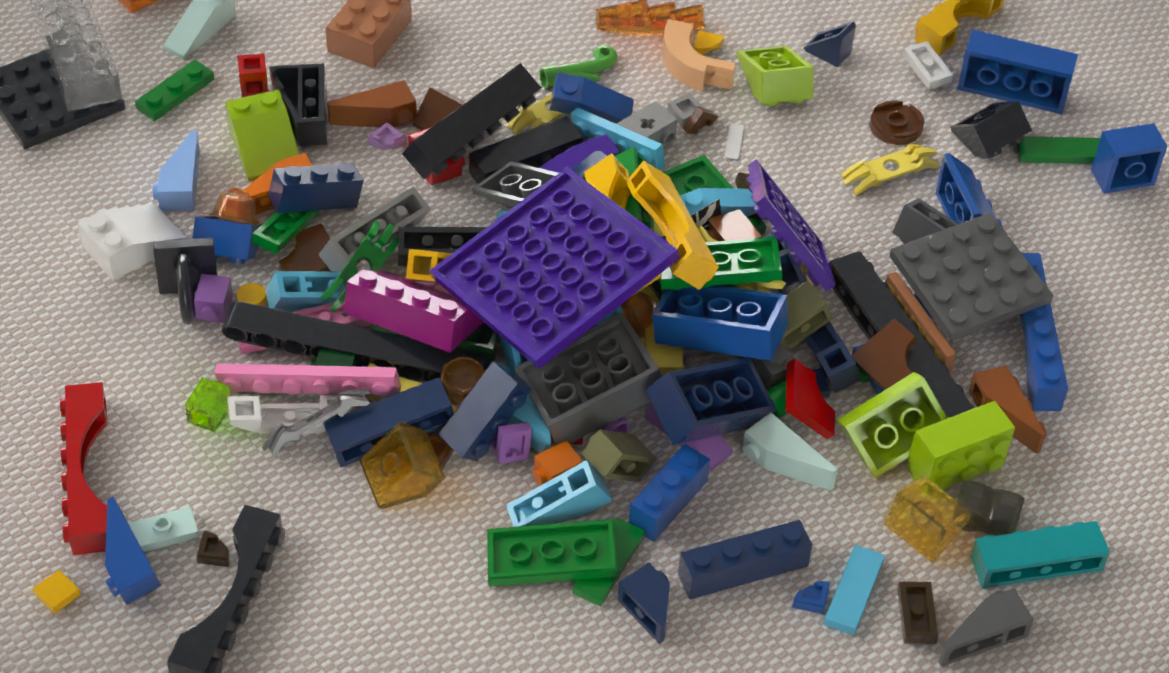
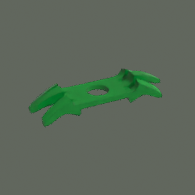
(368, 251)

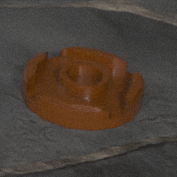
(896, 122)

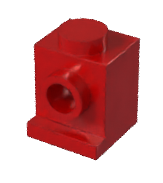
(252, 74)

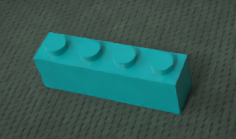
(1039, 554)

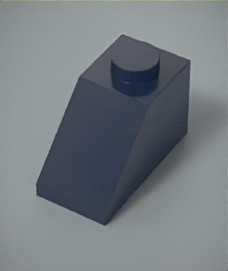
(646, 599)

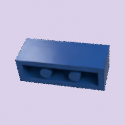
(669, 491)

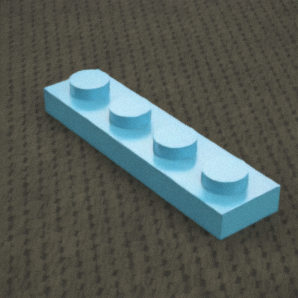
(594, 126)

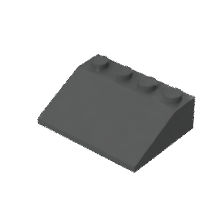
(592, 380)

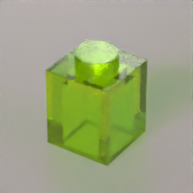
(207, 404)

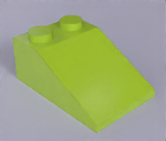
(777, 75)
(260, 131)

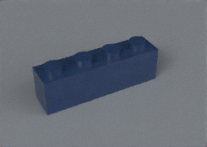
(363, 428)
(744, 559)

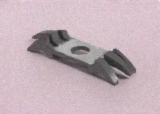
(344, 402)

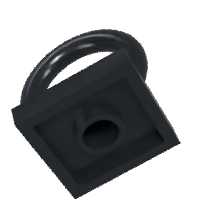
(180, 268)

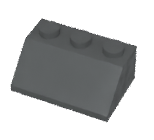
(512, 183)

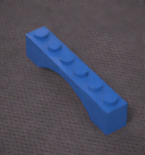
(1044, 362)

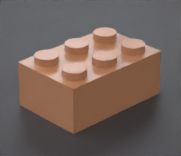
(367, 29)

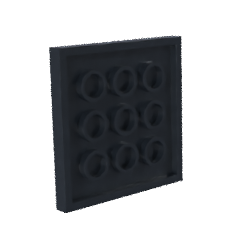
(35, 106)

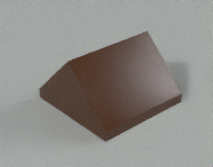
(435, 107)

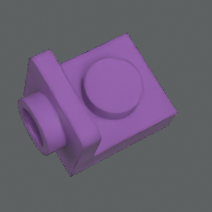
(512, 443)

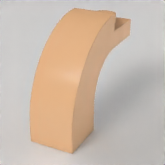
(690, 66)

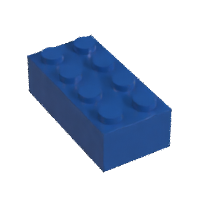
(1017, 71)
(722, 320)

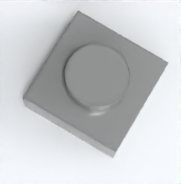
(683, 108)

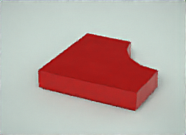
(806, 401)

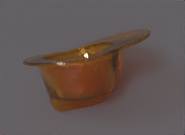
(235, 206)
(639, 311)

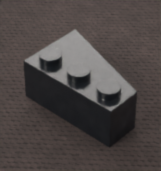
(305, 98)

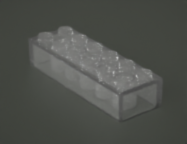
(77, 52)

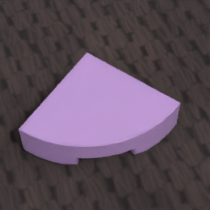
(387, 137)

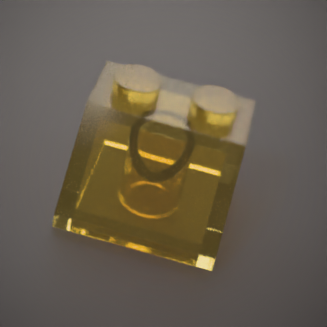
(402, 466)

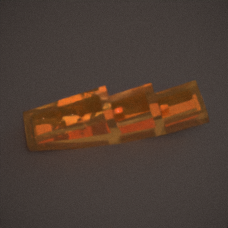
(640, 18)

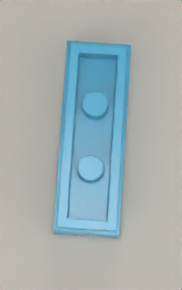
(854, 590)

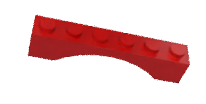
(85, 419)

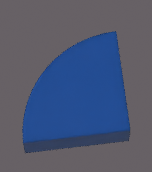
(812, 597)

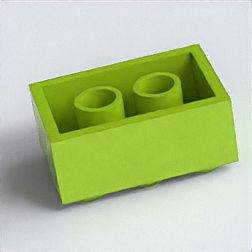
(961, 446)

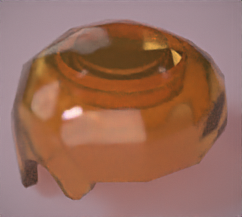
(460, 377)

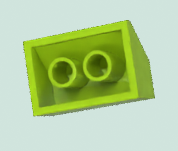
(886, 424)

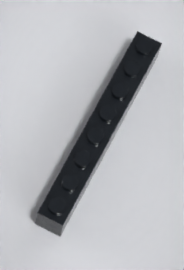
(874, 307)

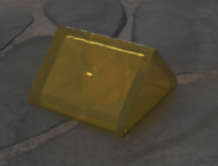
(926, 517)

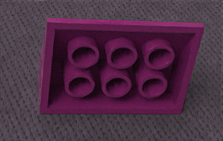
(409, 309)

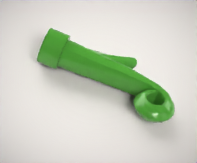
(605, 58)

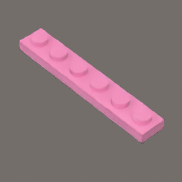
(307, 379)

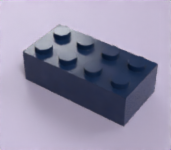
(710, 400)

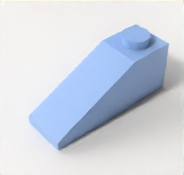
(179, 177)

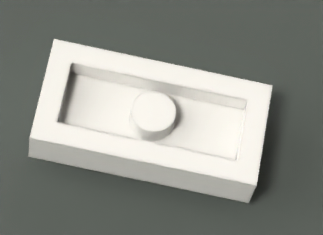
(927, 65)

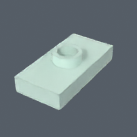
(165, 529)

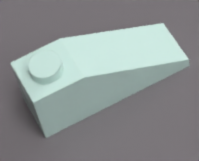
(198, 25)
(785, 453)

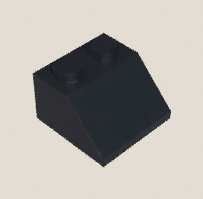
(993, 128)

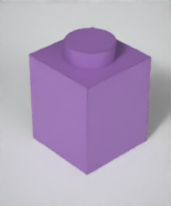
(213, 298)

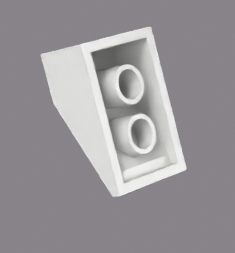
(125, 237)

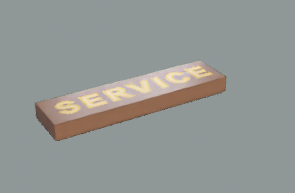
(925, 325)

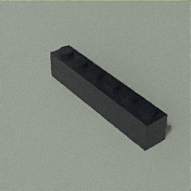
(471, 121)

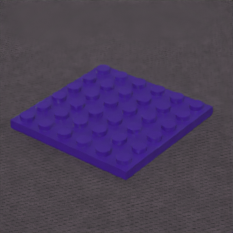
(554, 266)

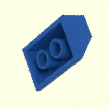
(961, 192)

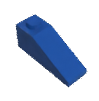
(579, 92)
(125, 560)

